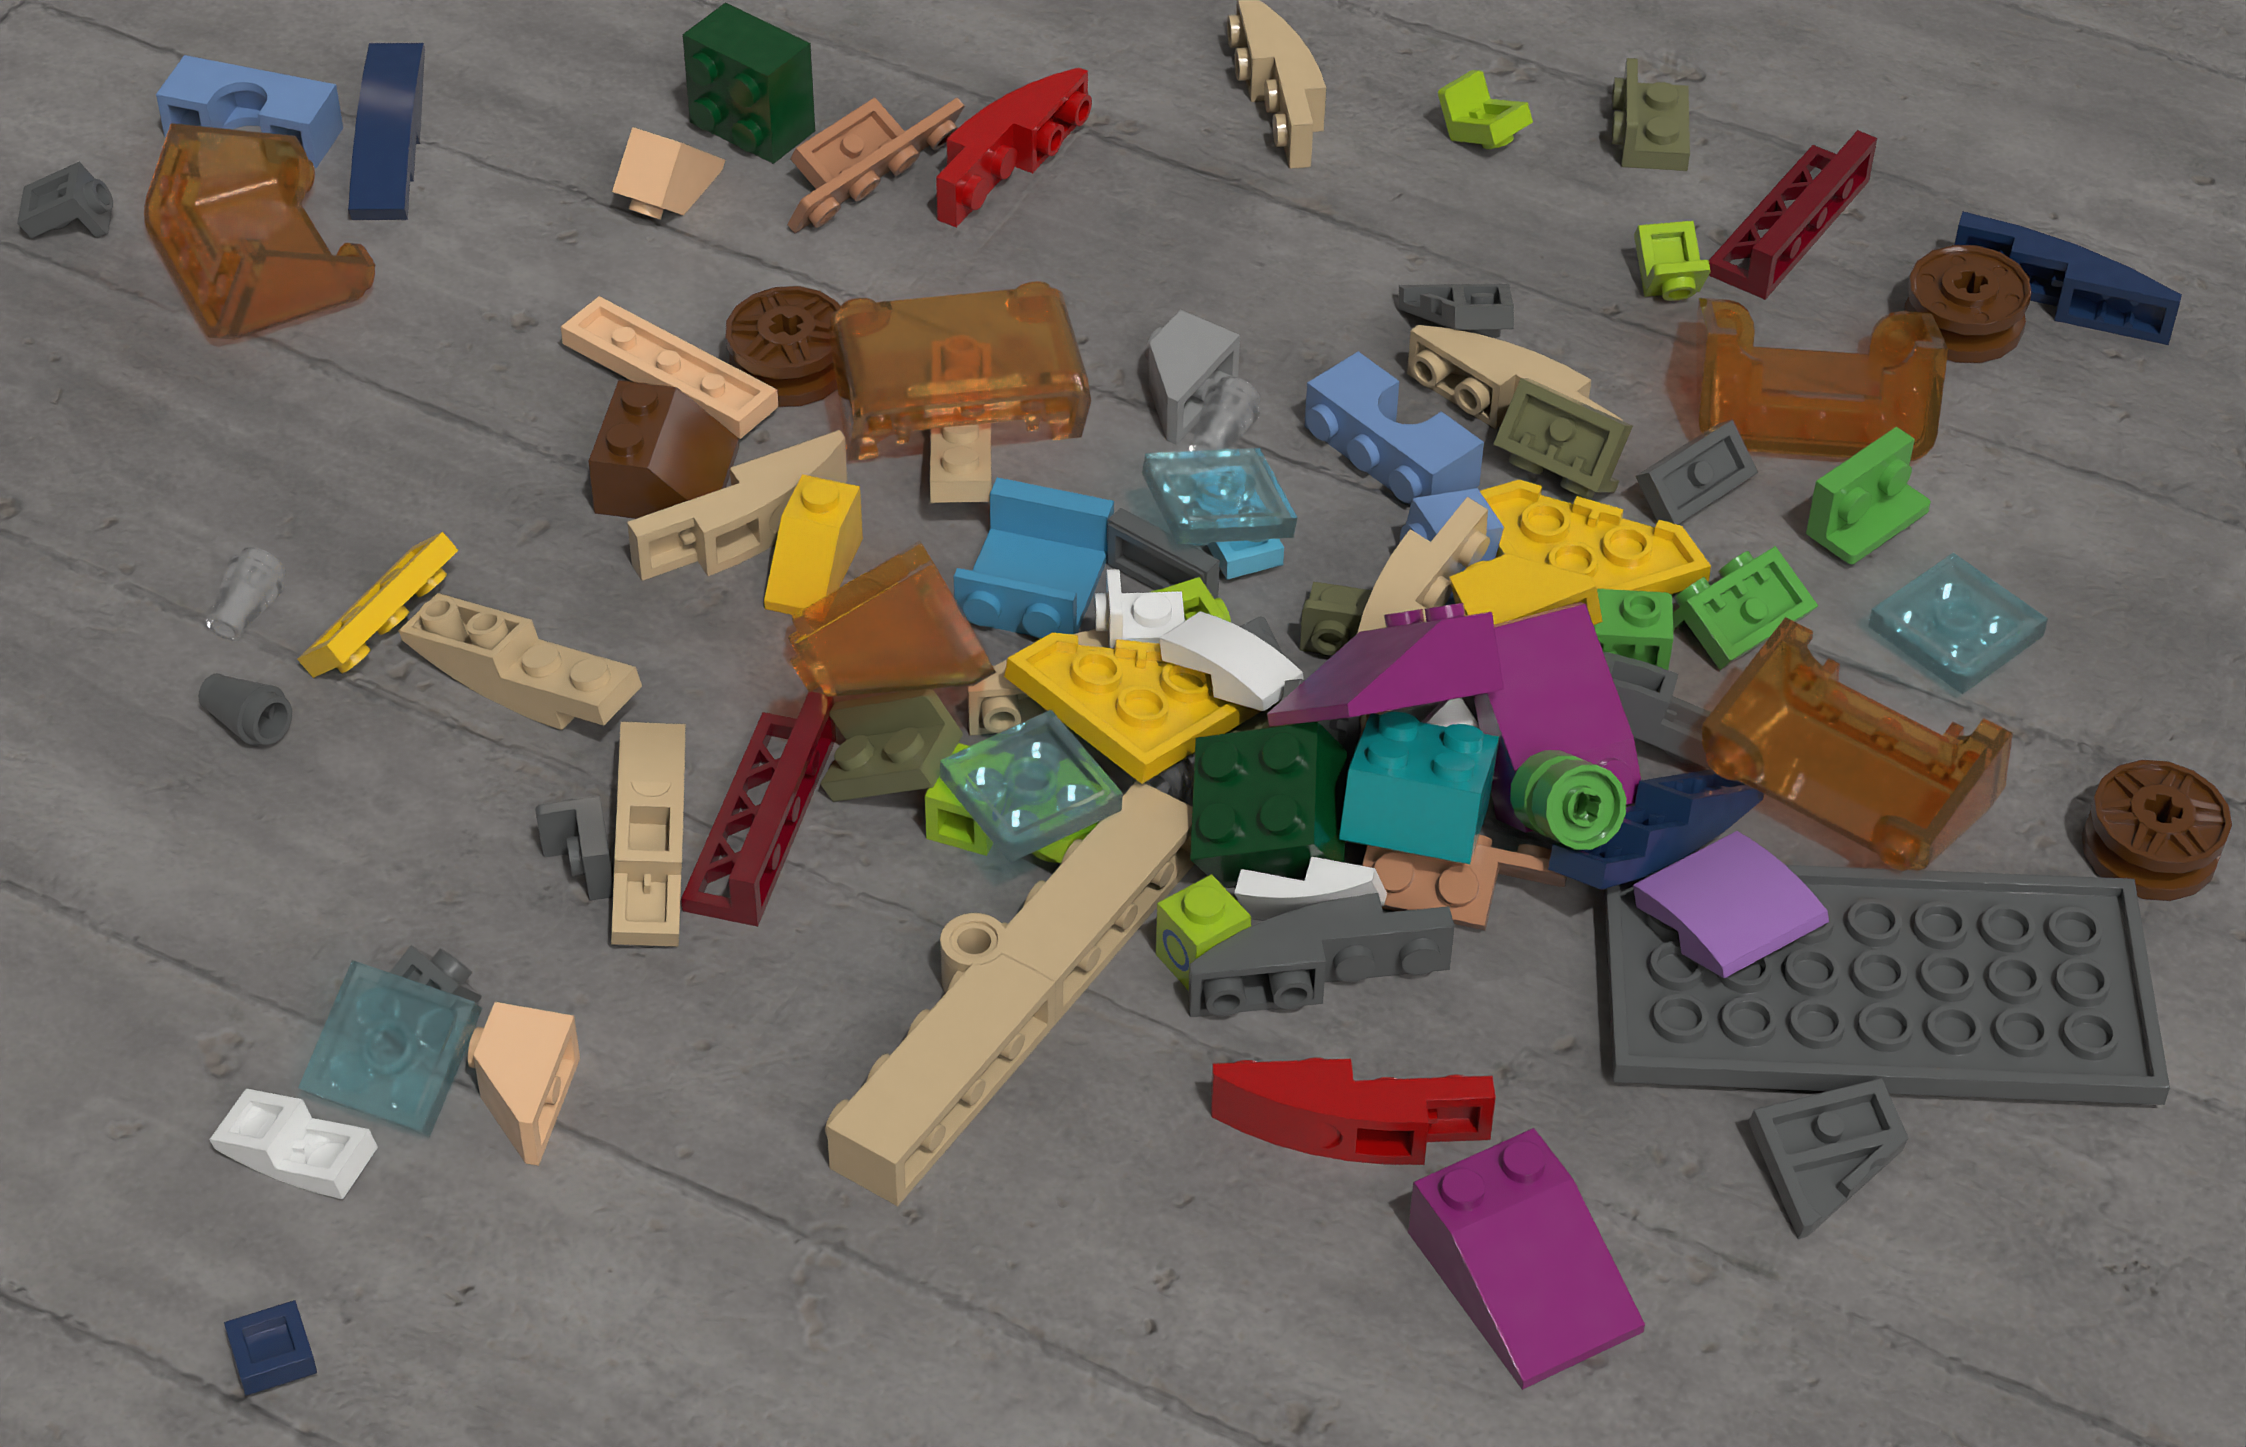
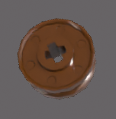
(1974, 298)
(785, 342)
(2157, 828)

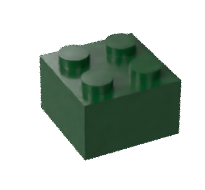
(749, 82)
(1267, 801)

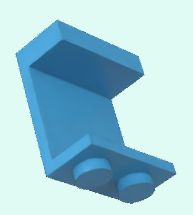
(1036, 560)

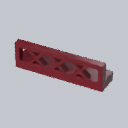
(1801, 225)
(772, 822)

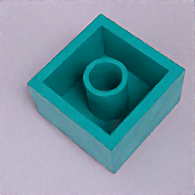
(1419, 787)

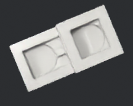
(1239, 662)
(1325, 880)
(286, 1143)

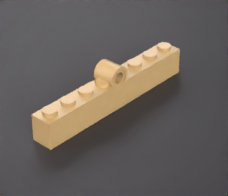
(1007, 993)

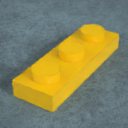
(379, 607)

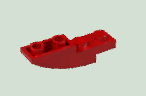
(1008, 134)
(1328, 1114)

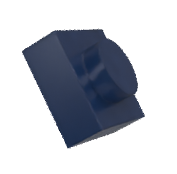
(270, 1347)

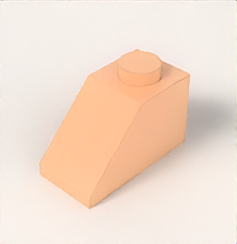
(663, 174)
(525, 1071)

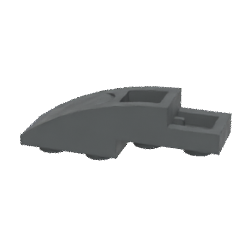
(1654, 711)
(1296, 952)

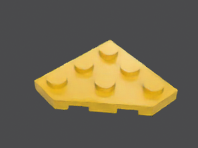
(1595, 540)
(1124, 699)

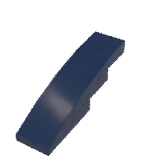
(387, 131)
(2080, 282)
(1664, 826)

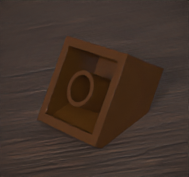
(657, 451)

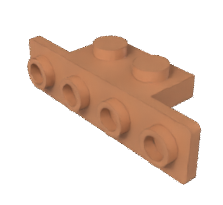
(858, 151)
(1468, 889)

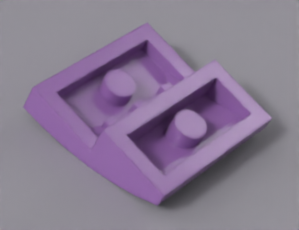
(1731, 904)

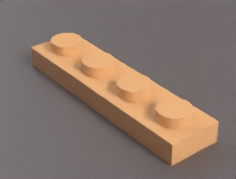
(659, 358)

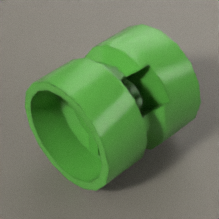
(1568, 799)

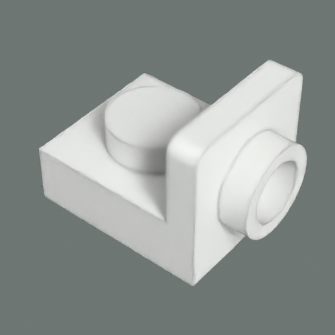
(1136, 615)

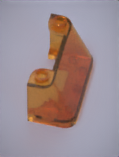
(237, 231)
(957, 365)
(1819, 398)
(888, 633)
(1850, 758)

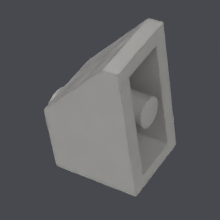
(1182, 365)

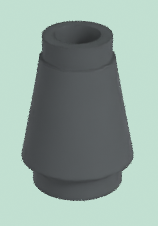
(247, 708)

